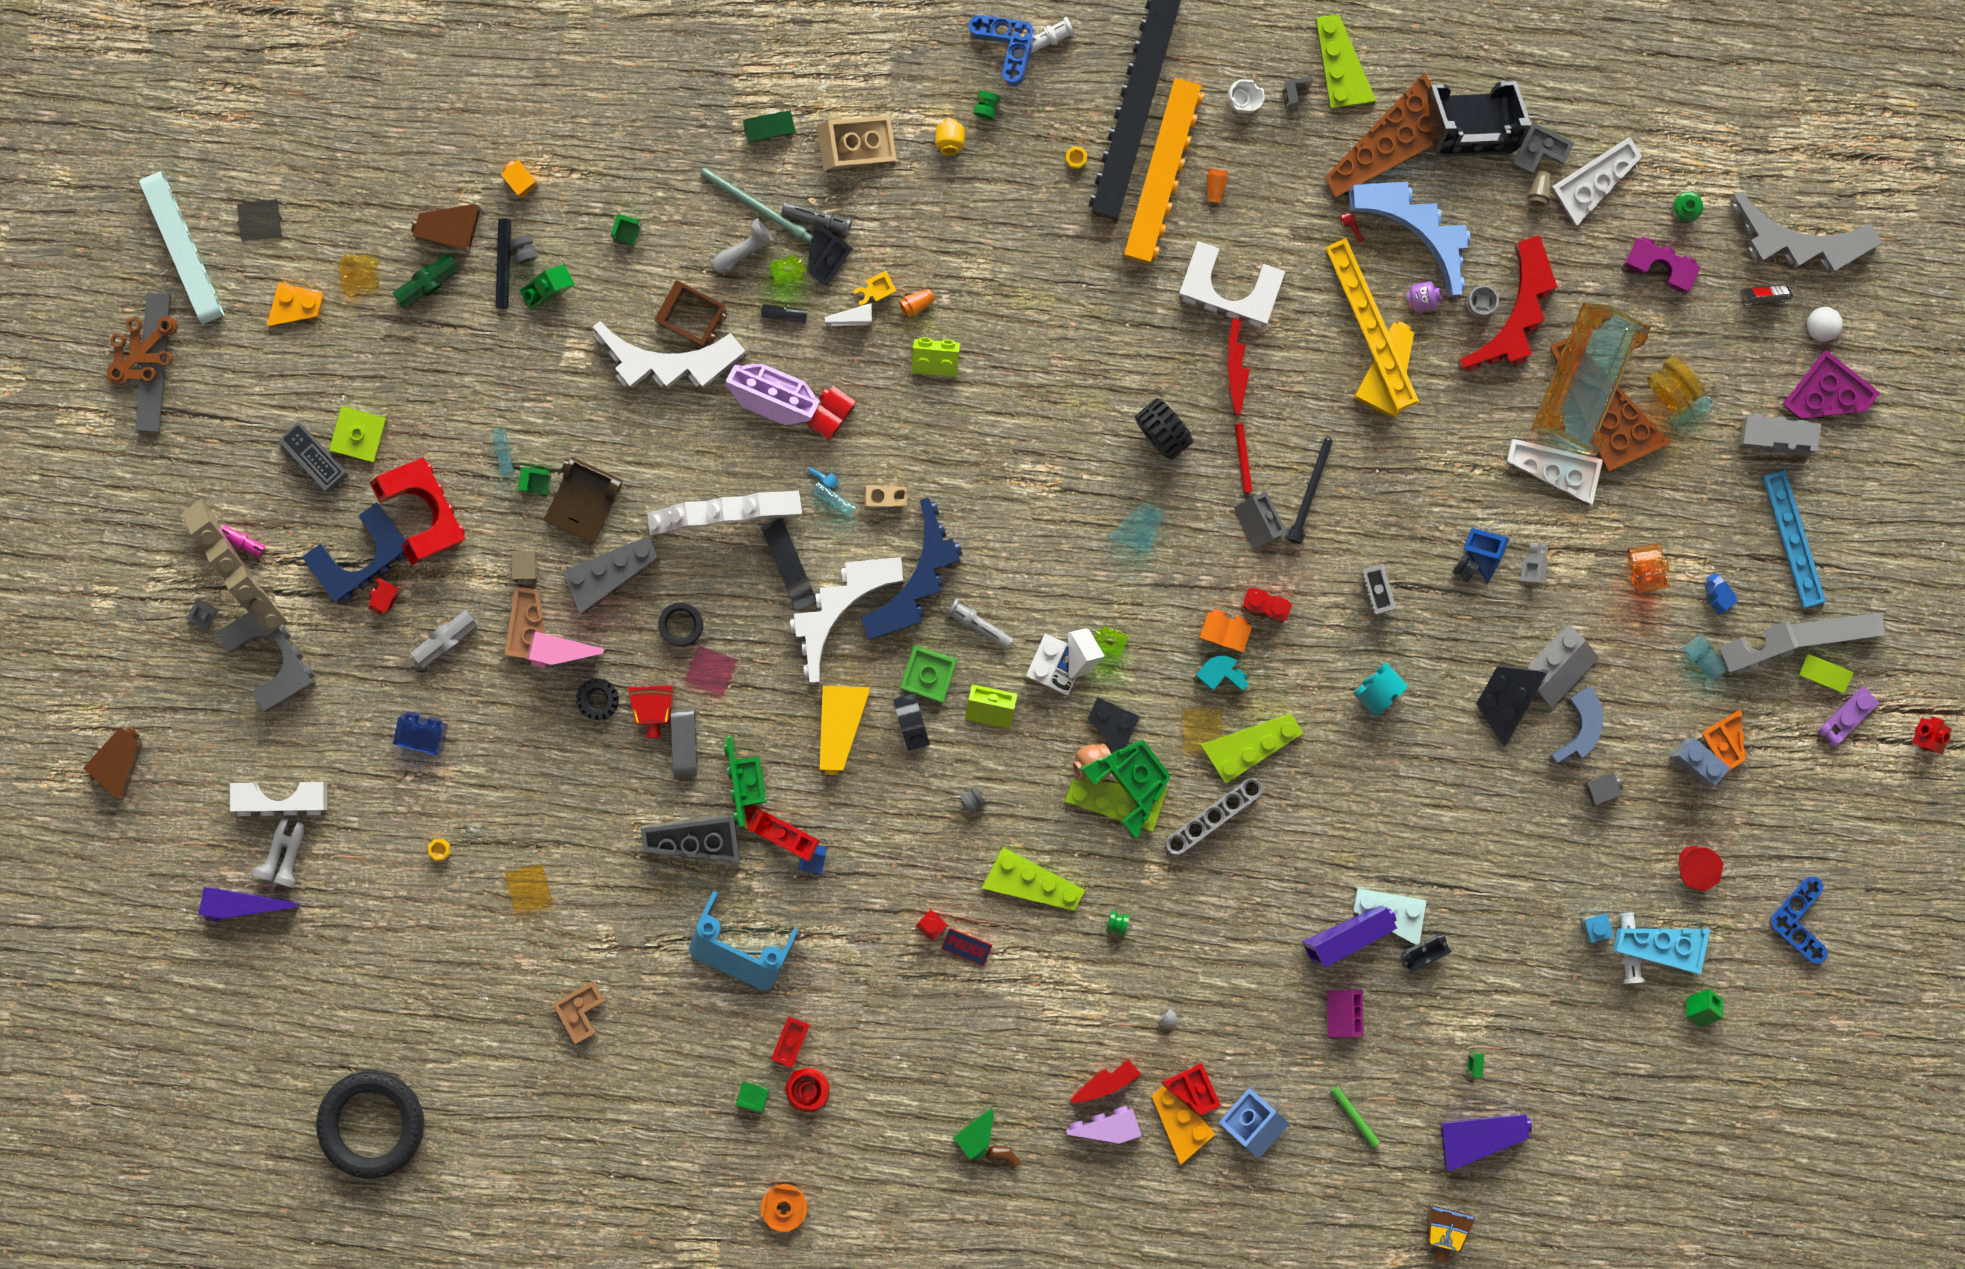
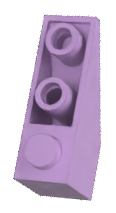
(1111, 1128)

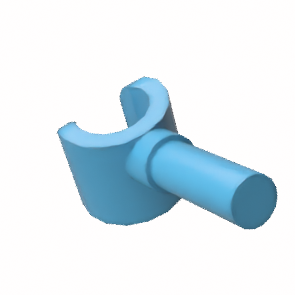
(830, 481)

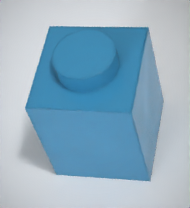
(1597, 928)

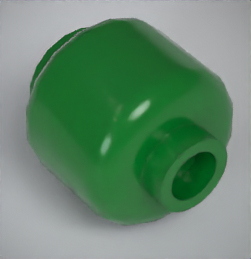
(1687, 207)

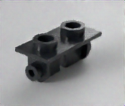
(1422, 955)

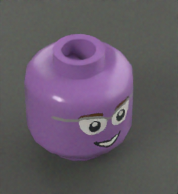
(1424, 297)

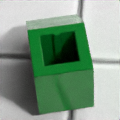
(547, 286)

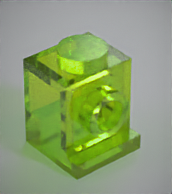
(782, 278)
(1117, 647)

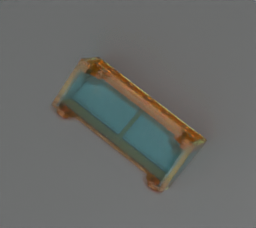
(1588, 377)

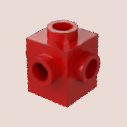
(1932, 735)

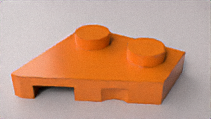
(1727, 739)

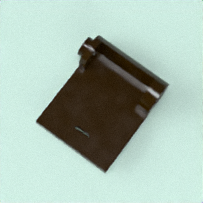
(584, 497)

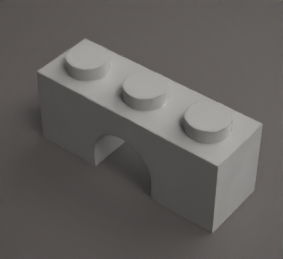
(1779, 640)

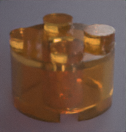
(1648, 568)

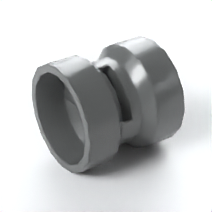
(523, 249)

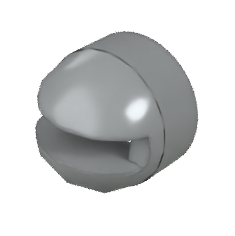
(1168, 1019)

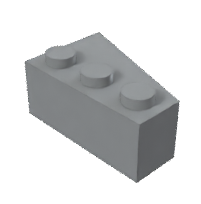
(1780, 434)

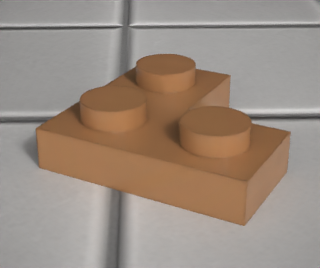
(573, 1008)

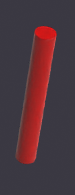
(1243, 458)

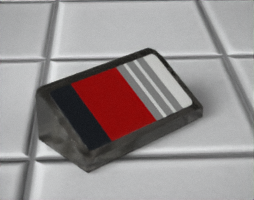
(1766, 295)

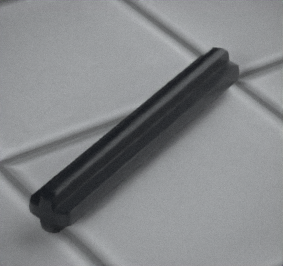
(503, 263)

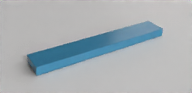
(1793, 539)

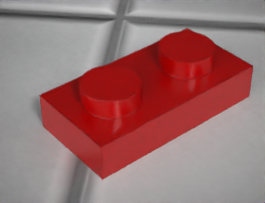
(790, 1041)

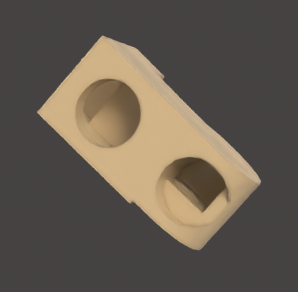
(885, 496)

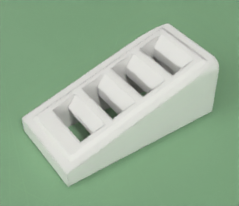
(854, 317)

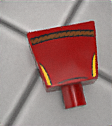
(652, 707)

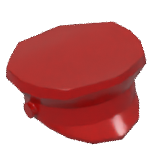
(1700, 867)
(807, 1090)

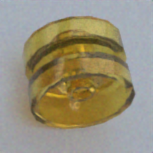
(1676, 385)

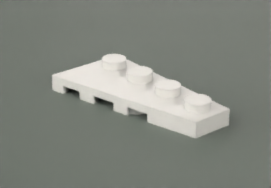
(1562, 469)

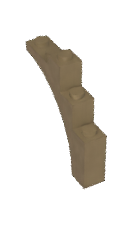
(228, 564)

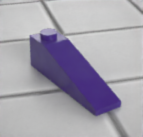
(224, 903)

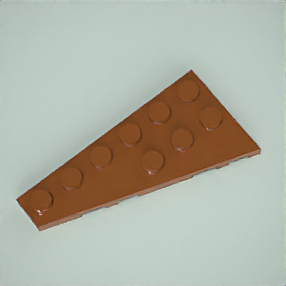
(1391, 141)
(1624, 429)

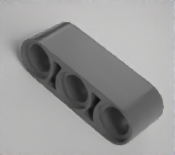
(684, 742)

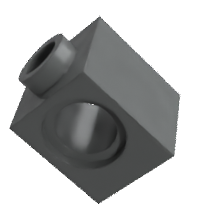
(1604, 788)

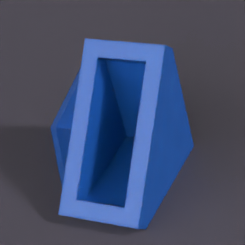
(1486, 549)

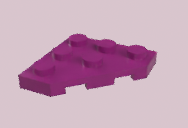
(1830, 390)

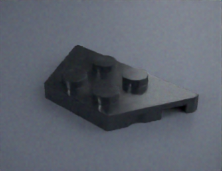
(1509, 697)

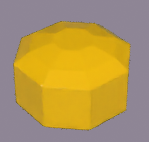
(1076, 157)
(439, 849)

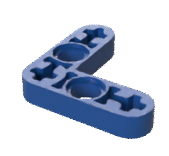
(1015, 43)
(1792, 916)

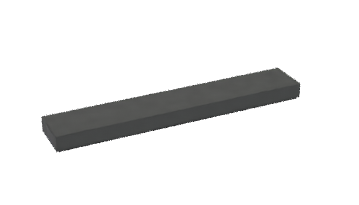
(151, 392)

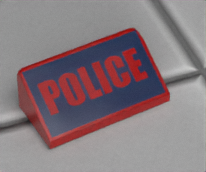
(966, 946)

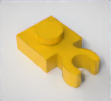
(878, 287)

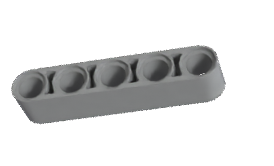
(1839, 629)
(1225, 814)

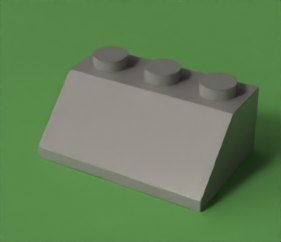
(1567, 660)

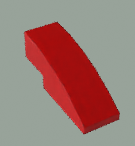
(1106, 1083)

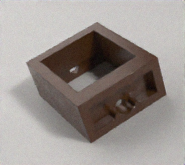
(671, 302)

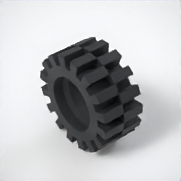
(583, 699)

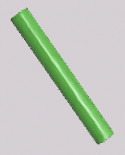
(1354, 1116)

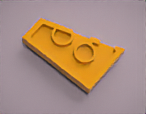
(1183, 1126)

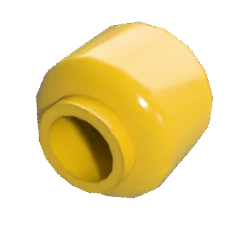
(950, 137)

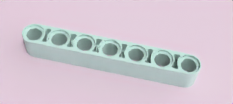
(181, 247)

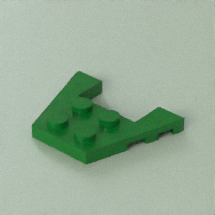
(1138, 774)

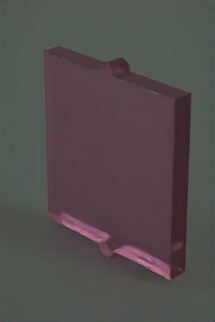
(710, 670)

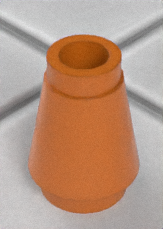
(1216, 184)
(915, 303)

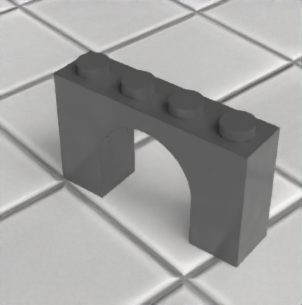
(293, 676)

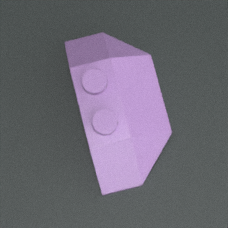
(772, 393)

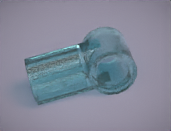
(1700, 652)

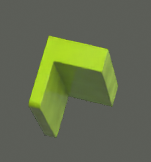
(990, 706)

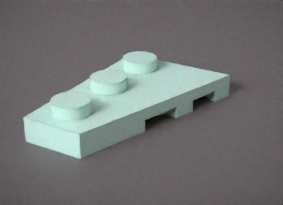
(1407, 910)

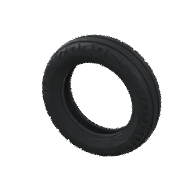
(329, 1135)

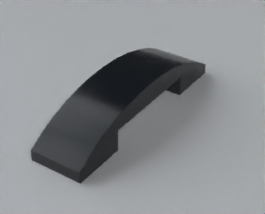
(789, 564)

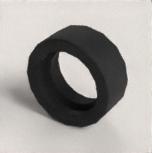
(698, 624)

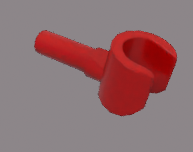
(1349, 220)

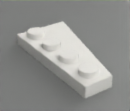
(1589, 184)

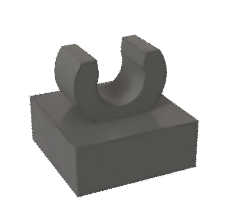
(202, 614)

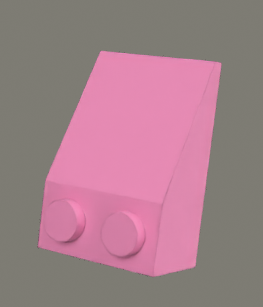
(554, 650)

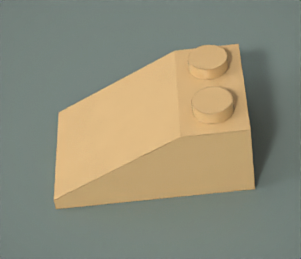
(856, 142)

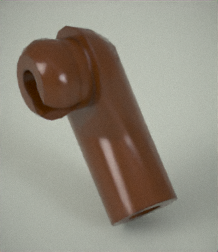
(1001, 1152)

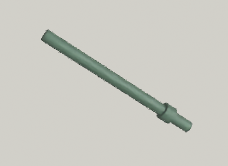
(798, 232)

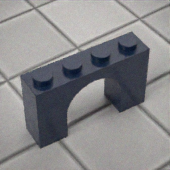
(342, 583)

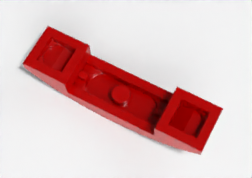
(781, 832)

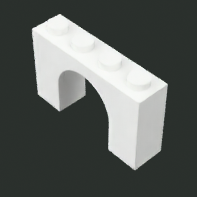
(1199, 289)

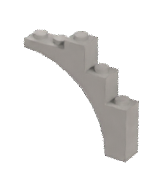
(1798, 248)

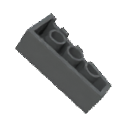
(603, 575)
(697, 837)

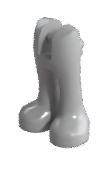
(729, 257)
(280, 840)

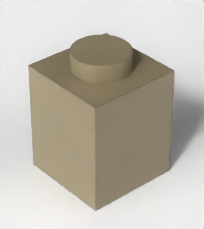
(524, 567)

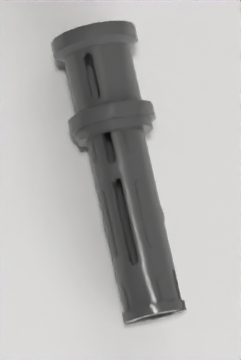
(828, 220)

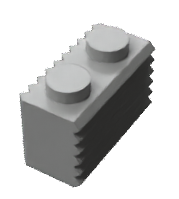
(1377, 589)

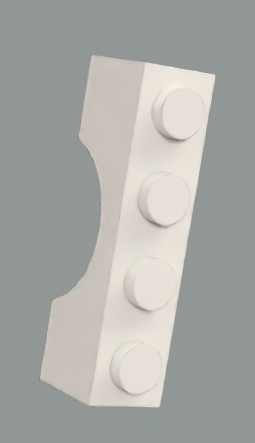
(307, 797)

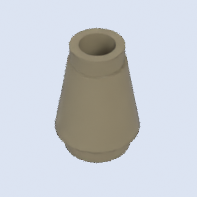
(1540, 190)

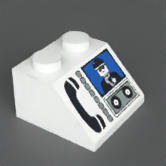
(1051, 665)

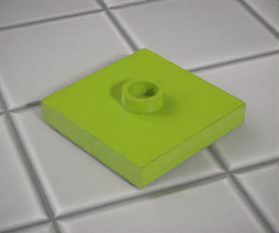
(358, 434)

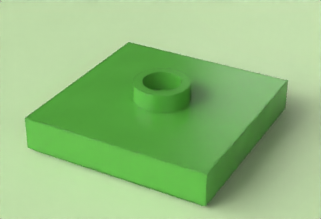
(928, 674)

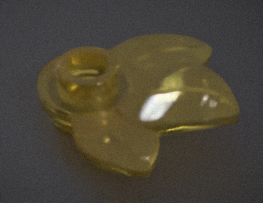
(361, 275)

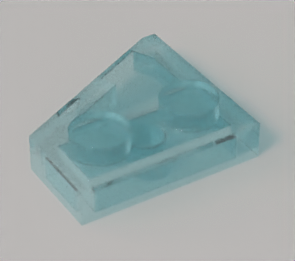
(1139, 527)

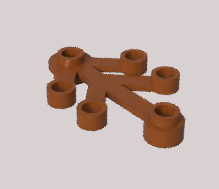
(138, 352)

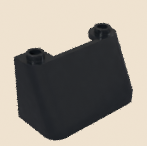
(1477, 122)

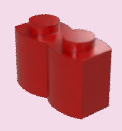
(831, 412)
(1260, 602)

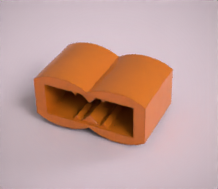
(1225, 631)

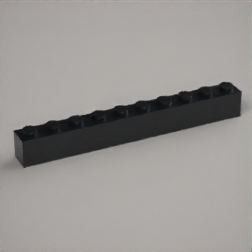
(1135, 108)

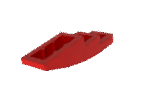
(1236, 375)

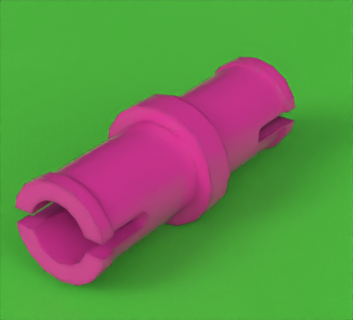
(243, 542)

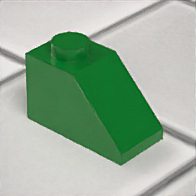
(976, 1135)

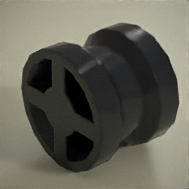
(1466, 568)

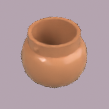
(1087, 755)

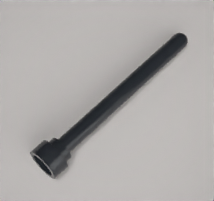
(1295, 533)

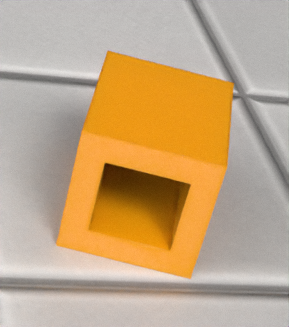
(518, 178)

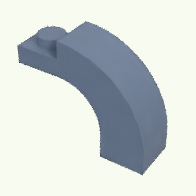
(1590, 726)

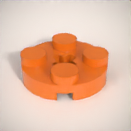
(775, 1197)

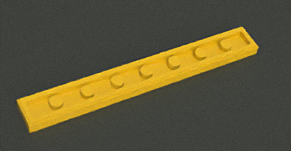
(1372, 325)

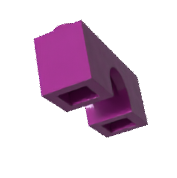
(1680, 270)

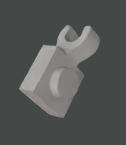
(1535, 567)

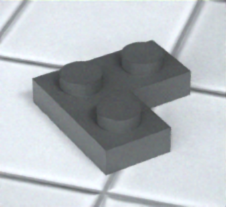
(1541, 142)

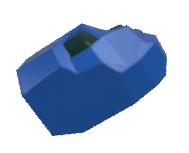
(1719, 594)

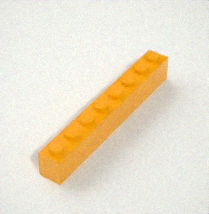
(1162, 171)

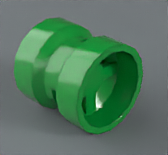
(986, 105)

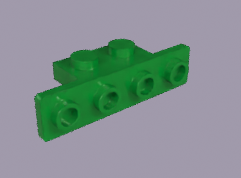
(747, 782)

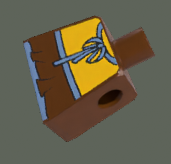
(1447, 1230)

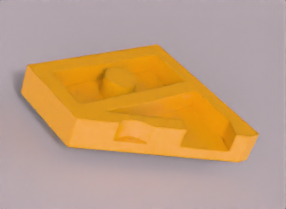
(294, 304)

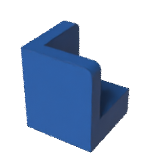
(816, 863)

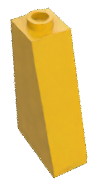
(1373, 389)
(839, 724)

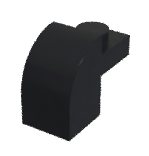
(911, 722)

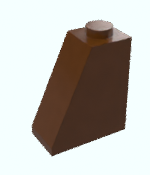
(448, 227)
(116, 761)

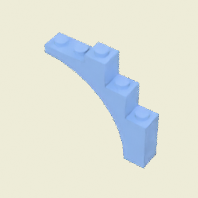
(1422, 219)

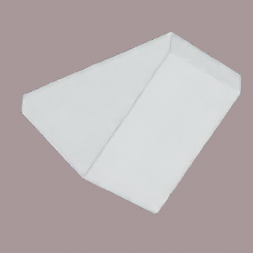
(1083, 653)

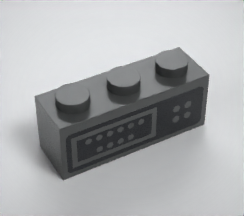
(312, 458)

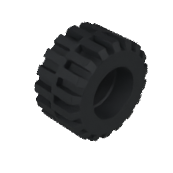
(1164, 429)

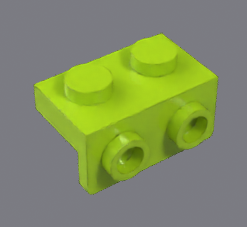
(935, 357)

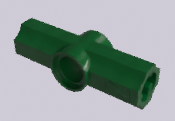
(426, 281)

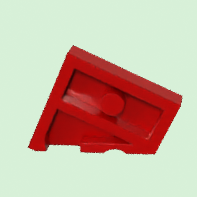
(1193, 1089)

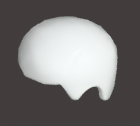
(1245, 97)
(1824, 324)

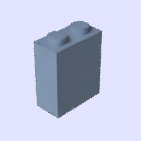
(1699, 762)

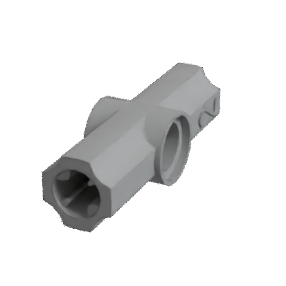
(444, 639)

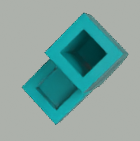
(1219, 667)

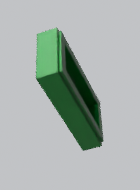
(1475, 1064)

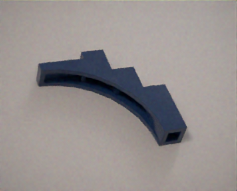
(936, 554)

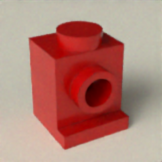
(383, 597)
(931, 925)

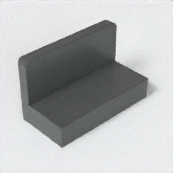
(1290, 91)
(1260, 519)

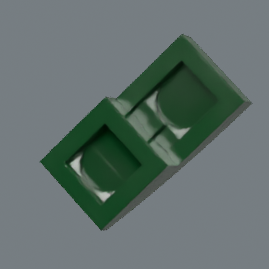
(769, 126)

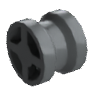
(973, 799)

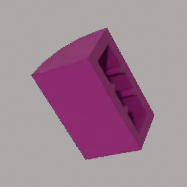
(1345, 1013)

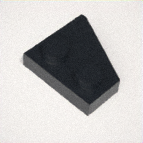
(825, 254)
(1113, 723)

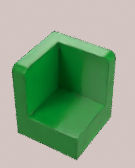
(626, 229)
(534, 481)
(1704, 1008)
(752, 1096)

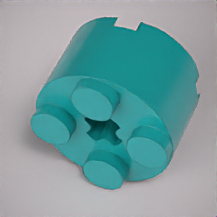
(1380, 689)

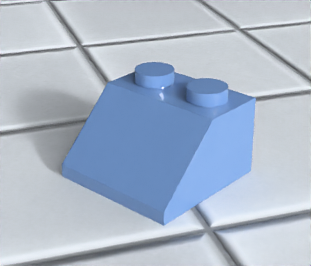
(1254, 1123)

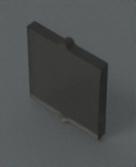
(259, 220)

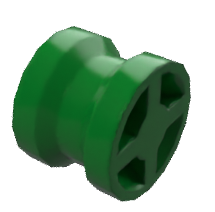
(1117, 923)

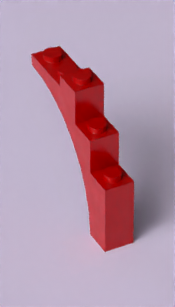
(1534, 280)

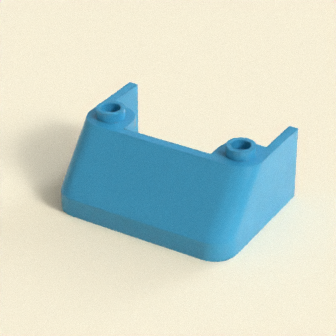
(753, 971)

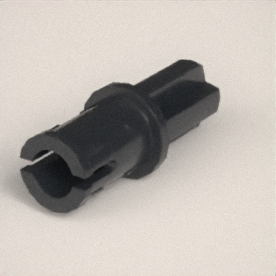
(784, 313)

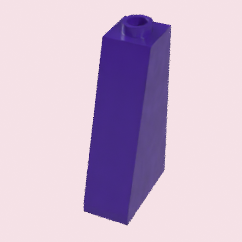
(1349, 936)
(1479, 1137)

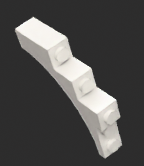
(637, 363)
(724, 510)
(816, 626)

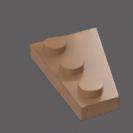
(523, 622)

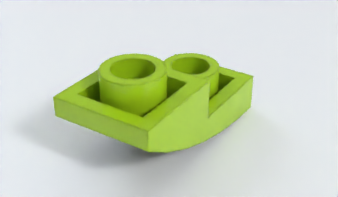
(1826, 673)

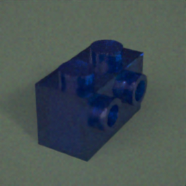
(420, 733)

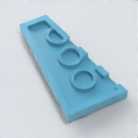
(1669, 947)

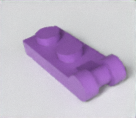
(1848, 716)

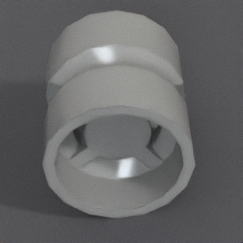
(1482, 301)

